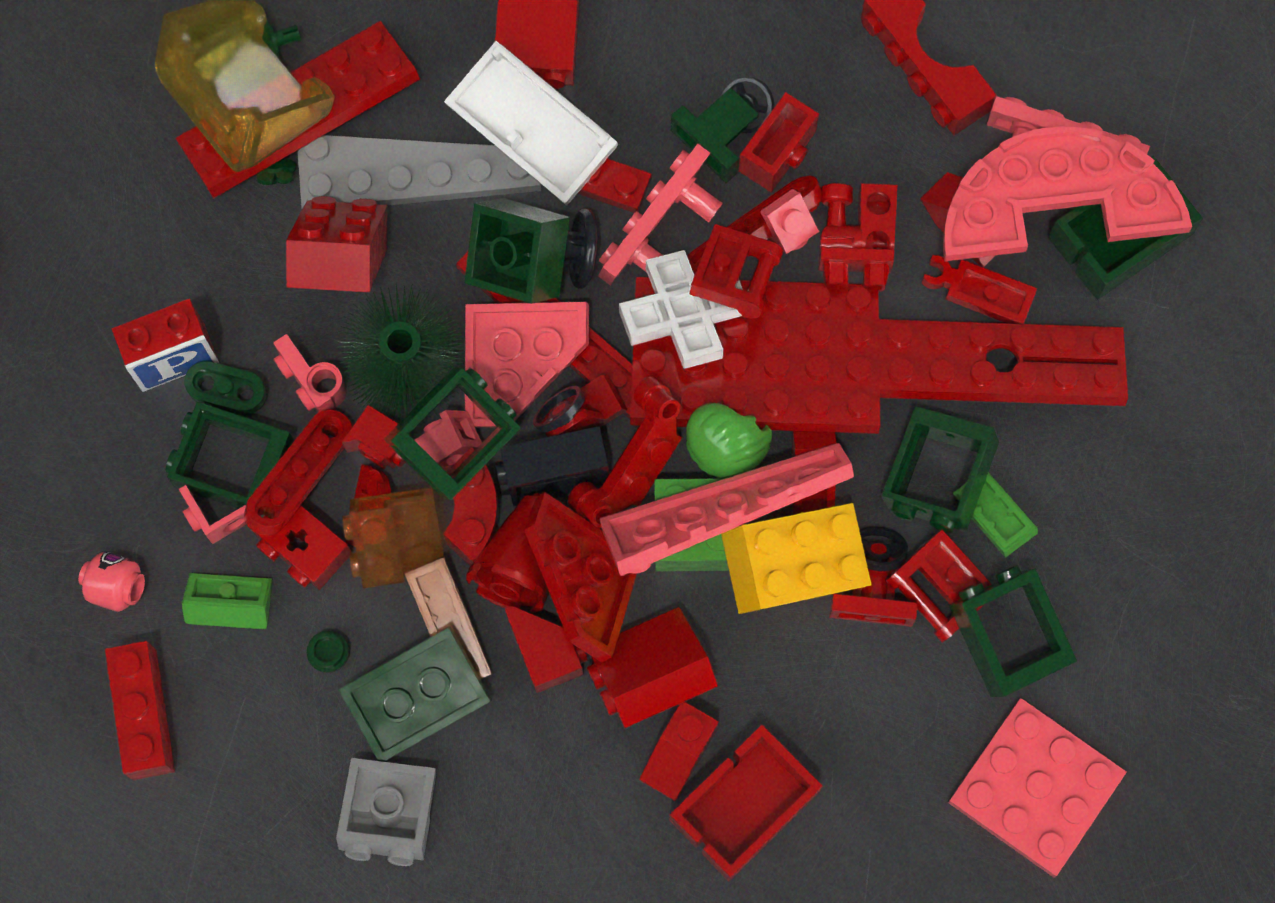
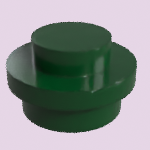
(327, 651)

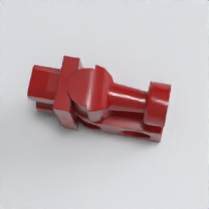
(861, 246)

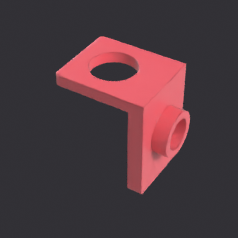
(198, 520)

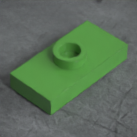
(1000, 517)

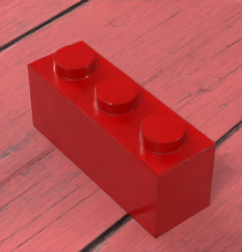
(139, 710)

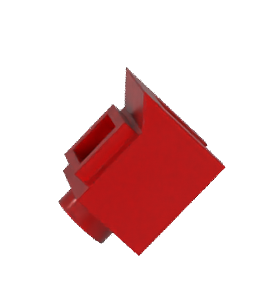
(368, 438)

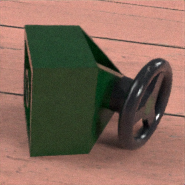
(524, 249)

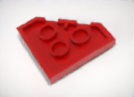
(579, 576)

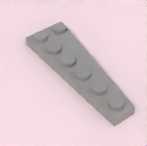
(406, 171)

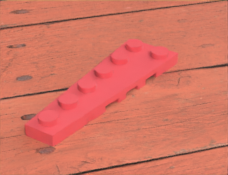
(685, 519)

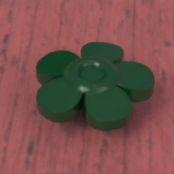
(278, 172)

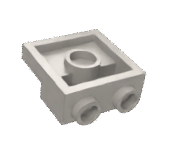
(386, 811)

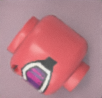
(111, 581)

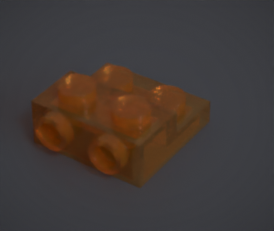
(392, 535)

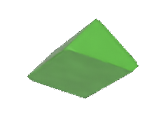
(227, 601)

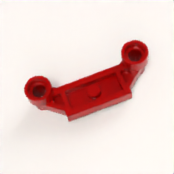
(639, 462)

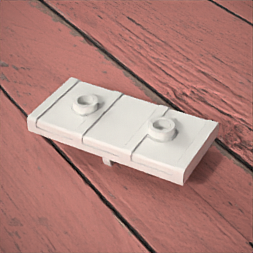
(531, 122)

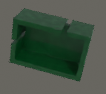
(1106, 264)

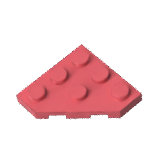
(521, 349)

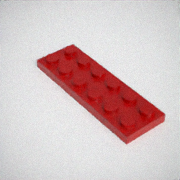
(359, 75)

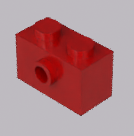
(779, 142)

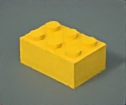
(795, 558)

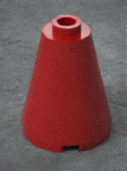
(508, 567)

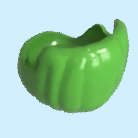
(725, 441)

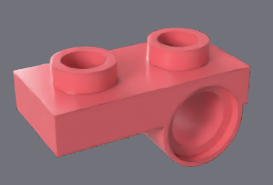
(293, 364)

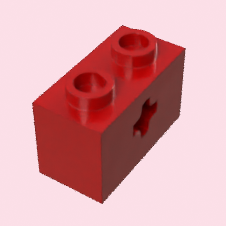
(318, 561)

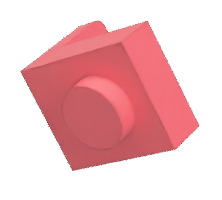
(789, 221)

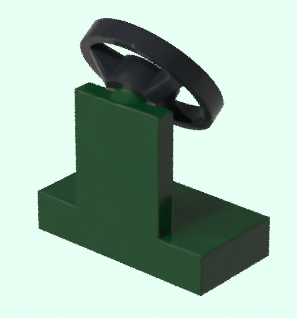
(722, 124)

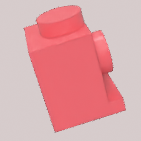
(449, 437)

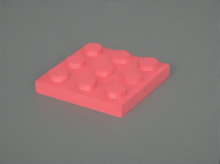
(1037, 787)

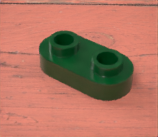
(227, 387)

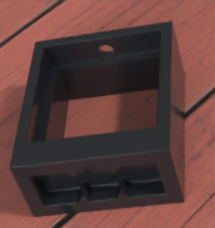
(552, 464)

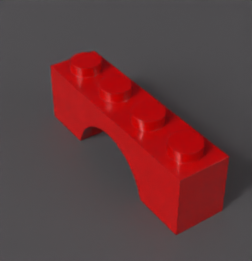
(954, 93)

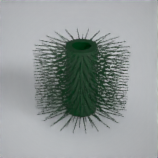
(400, 353)

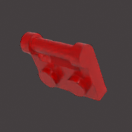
(723, 265)
(947, 571)

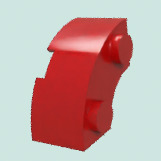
(474, 514)

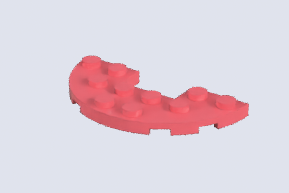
(1058, 171)

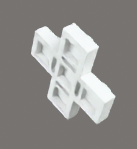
(676, 312)

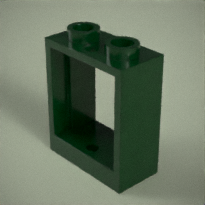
(947, 430)
(194, 431)
(423, 464)
(1000, 682)

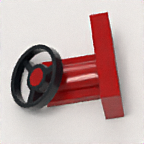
(580, 408)
(877, 601)

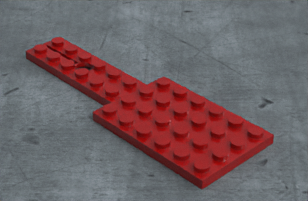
(827, 359)

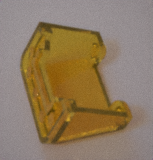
(233, 82)

